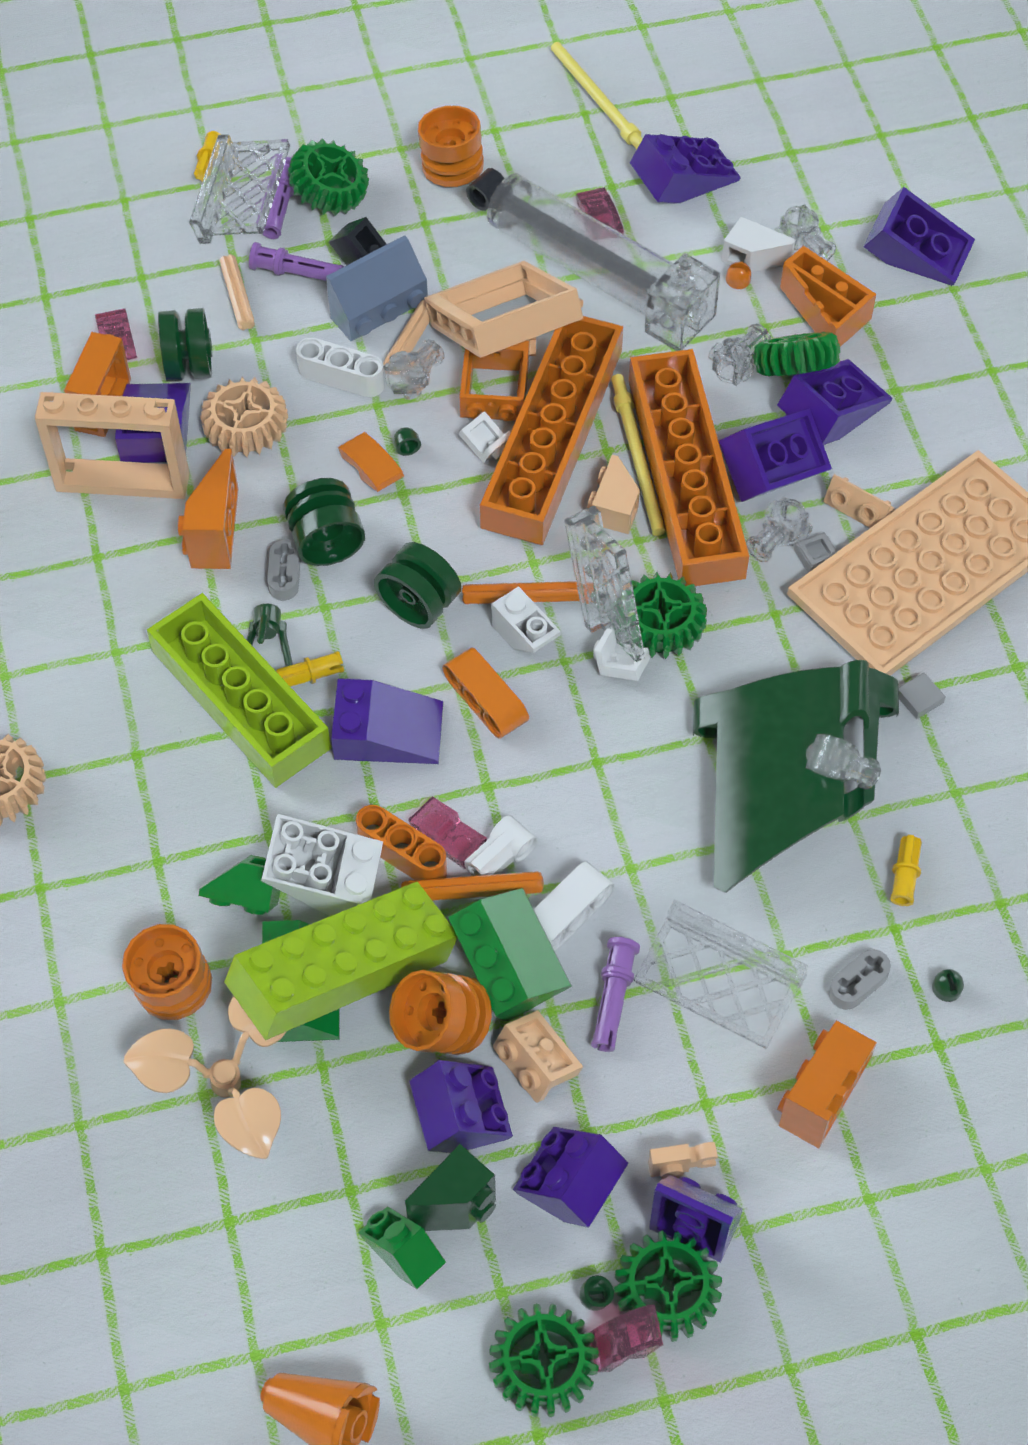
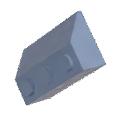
(376, 288)

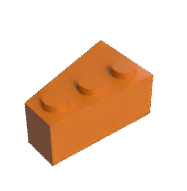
(826, 295)
(825, 1083)

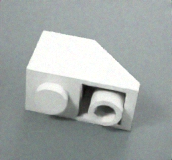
(756, 246)
(522, 622)

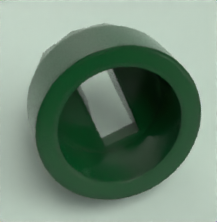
(406, 441)
(942, 988)
(593, 1286)

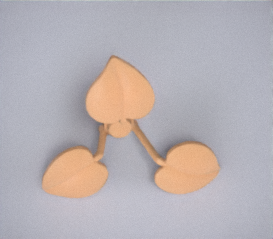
(245, 1121)

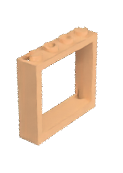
(453, 308)
(113, 476)

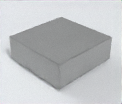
(814, 550)
(920, 695)

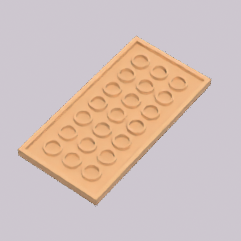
(922, 566)

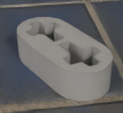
(290, 570)
(864, 985)

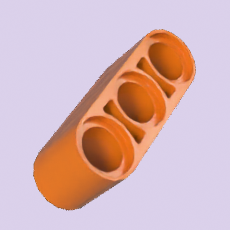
(485, 693)
(396, 831)

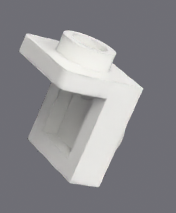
(484, 437)
(614, 661)

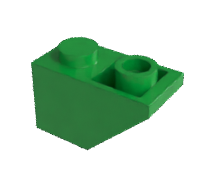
(243, 887)
(402, 1246)

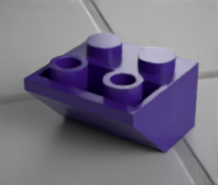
(459, 1106)
(571, 1175)

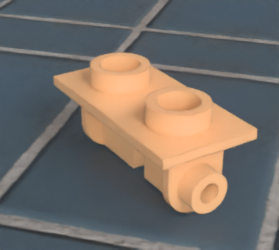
(856, 502)

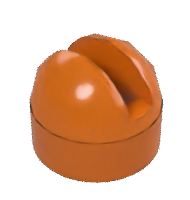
(738, 275)

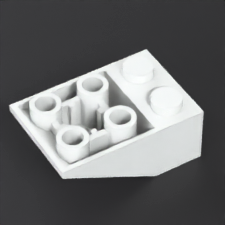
(321, 864)

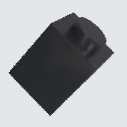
(356, 240)

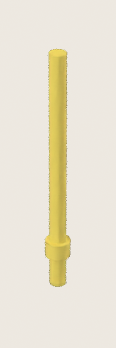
(629, 131)
(624, 405)

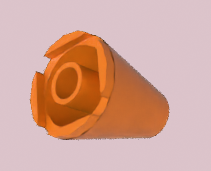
(322, 1408)

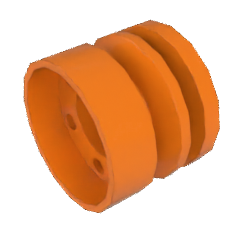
(451, 146)
(158, 956)
(440, 1012)

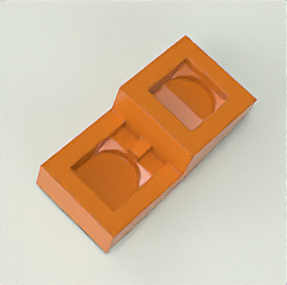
(372, 461)

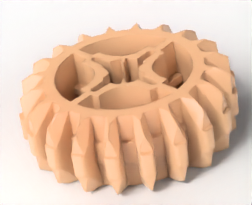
(244, 416)
(16, 794)

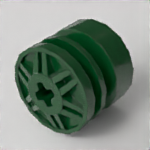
(323, 521)

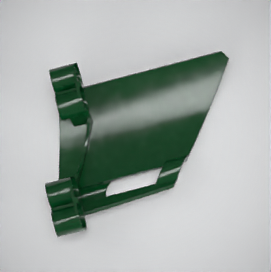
(761, 772)

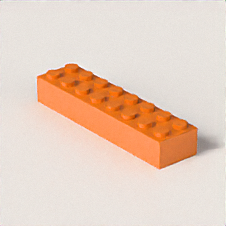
(551, 430)
(688, 468)

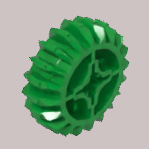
(328, 177)
(796, 354)
(681, 610)
(684, 1282)
(539, 1325)

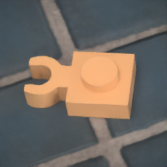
(680, 1158)

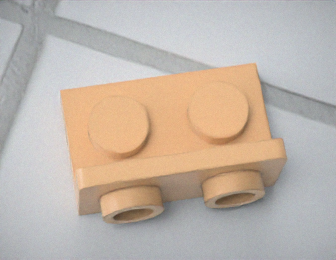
(536, 1055)

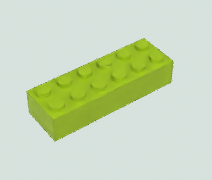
(239, 690)
(339, 959)

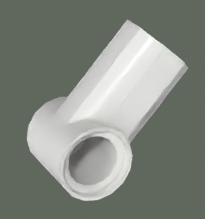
(506, 844)

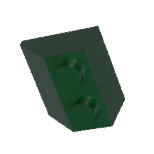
(454, 1194)

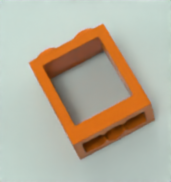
(100, 371)
(497, 407)

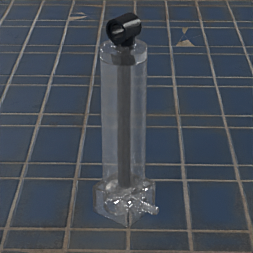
(672, 296)

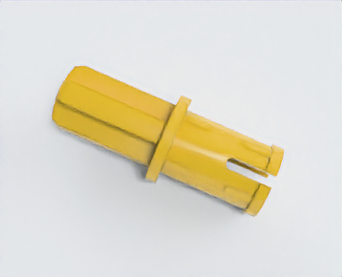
(204, 154)
(312, 669)
(906, 871)

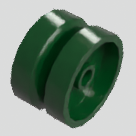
(187, 344)
(417, 585)

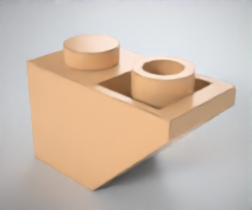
(616, 496)

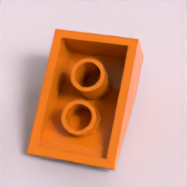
(211, 517)

